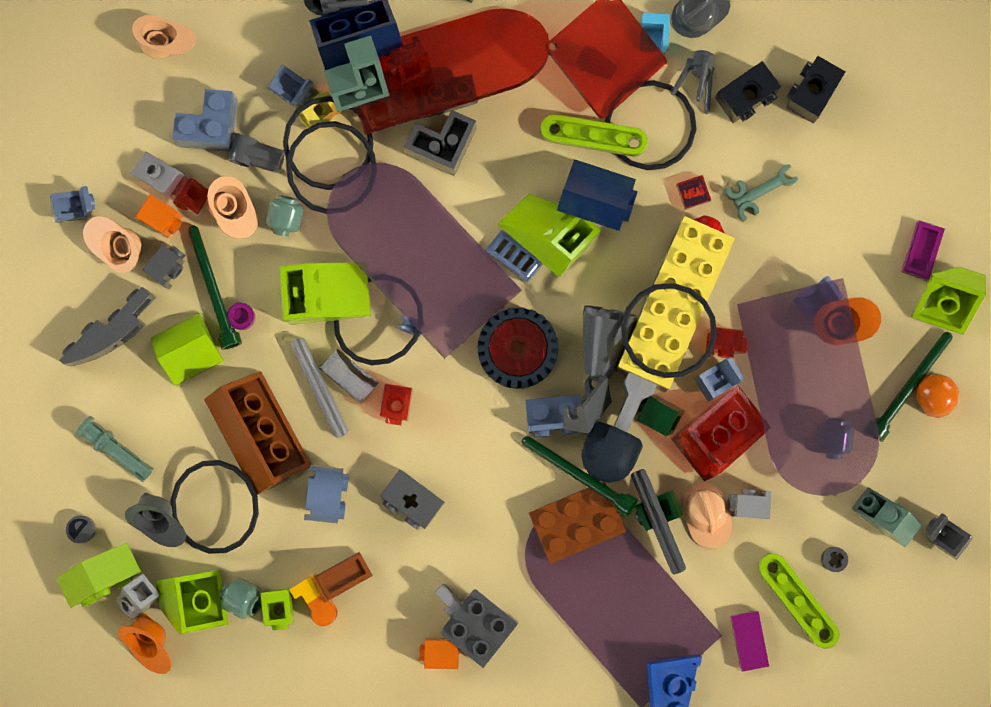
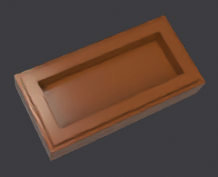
(341, 577)

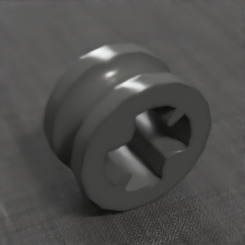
(843, 561)

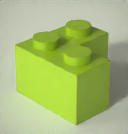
(98, 574)

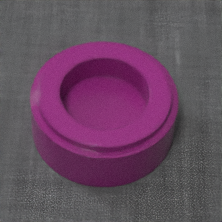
(241, 316)

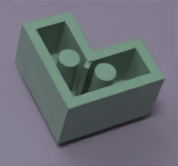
(358, 80)

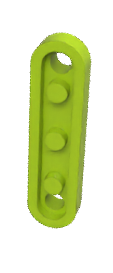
(594, 135)
(799, 601)

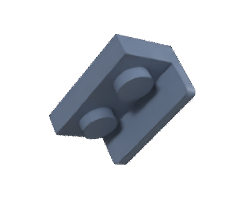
(547, 414)

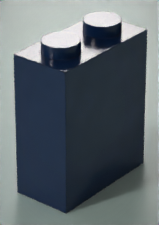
(598, 195)

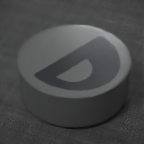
(80, 529)

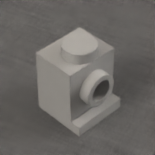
(750, 504)
(132, 602)

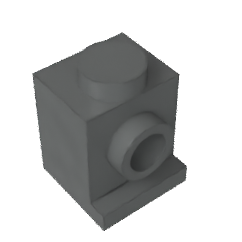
(165, 265)

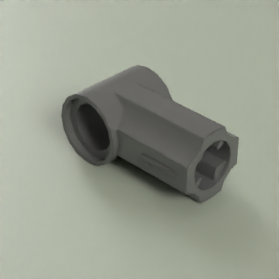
(249, 152)

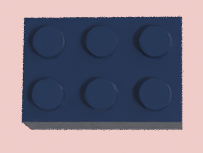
(353, 24)

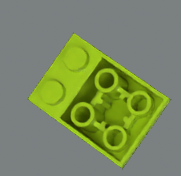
(548, 233)
(323, 292)

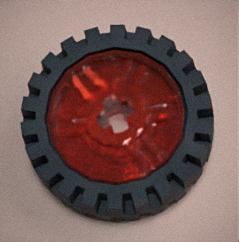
(525, 328)

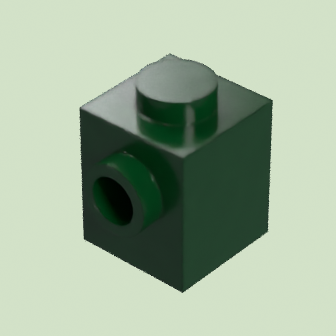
(659, 415)

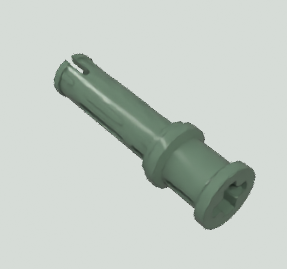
(104, 441)

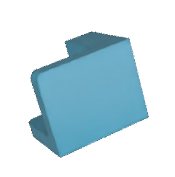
(657, 28)

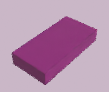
(922, 250)
(749, 641)

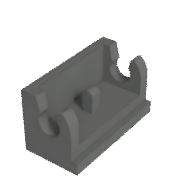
(589, 408)

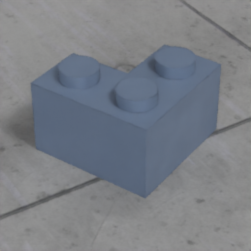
(213, 128)

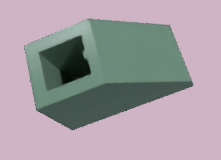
(887, 517)

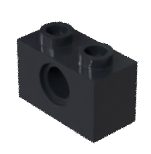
(825, 77)
(756, 79)

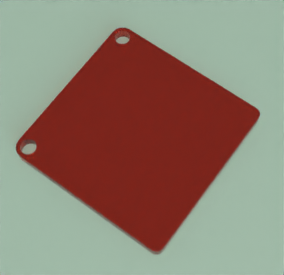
(606, 55)

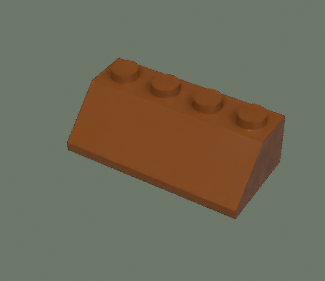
(257, 432)

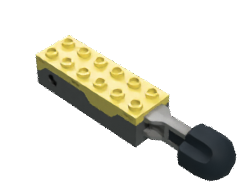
(659, 340)

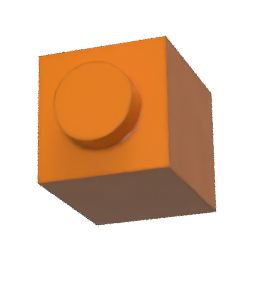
(159, 216)
(439, 654)

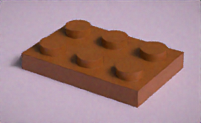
(576, 524)

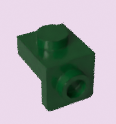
(669, 507)

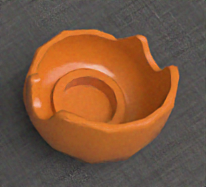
(937, 395)

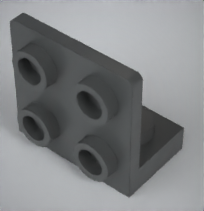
(479, 628)

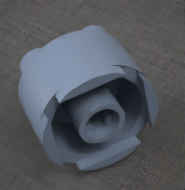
(325, 494)

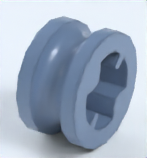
(406, 326)

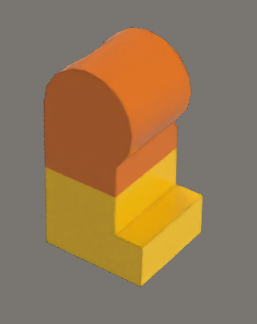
(321, 613)

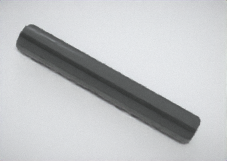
(658, 521)

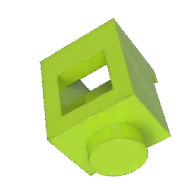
(269, 600)

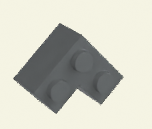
(443, 149)

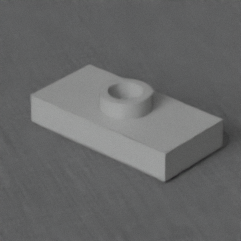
(157, 174)
(449, 599)

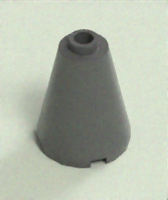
(603, 340)

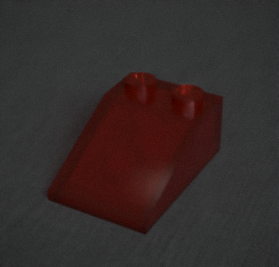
(720, 434)

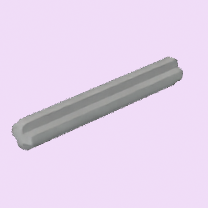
(319, 387)

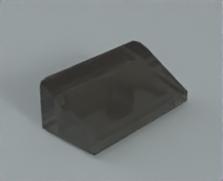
(349, 376)

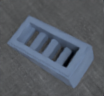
(533, 268)

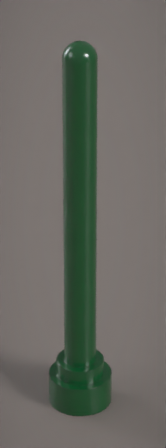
(228, 336)
(884, 421)
(623, 503)

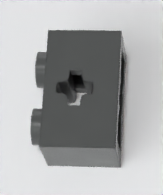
(404, 485)

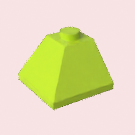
(951, 299)
(192, 601)

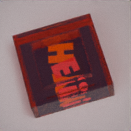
(693, 192)

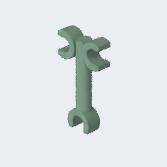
(744, 200)

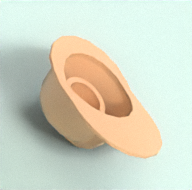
(162, 37)
(232, 207)
(112, 243)
(707, 515)

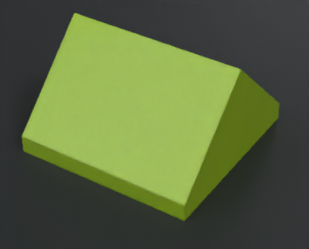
(186, 349)

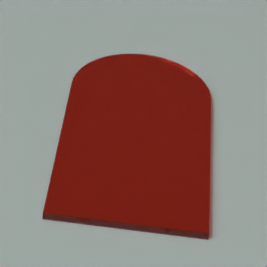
(468, 63)

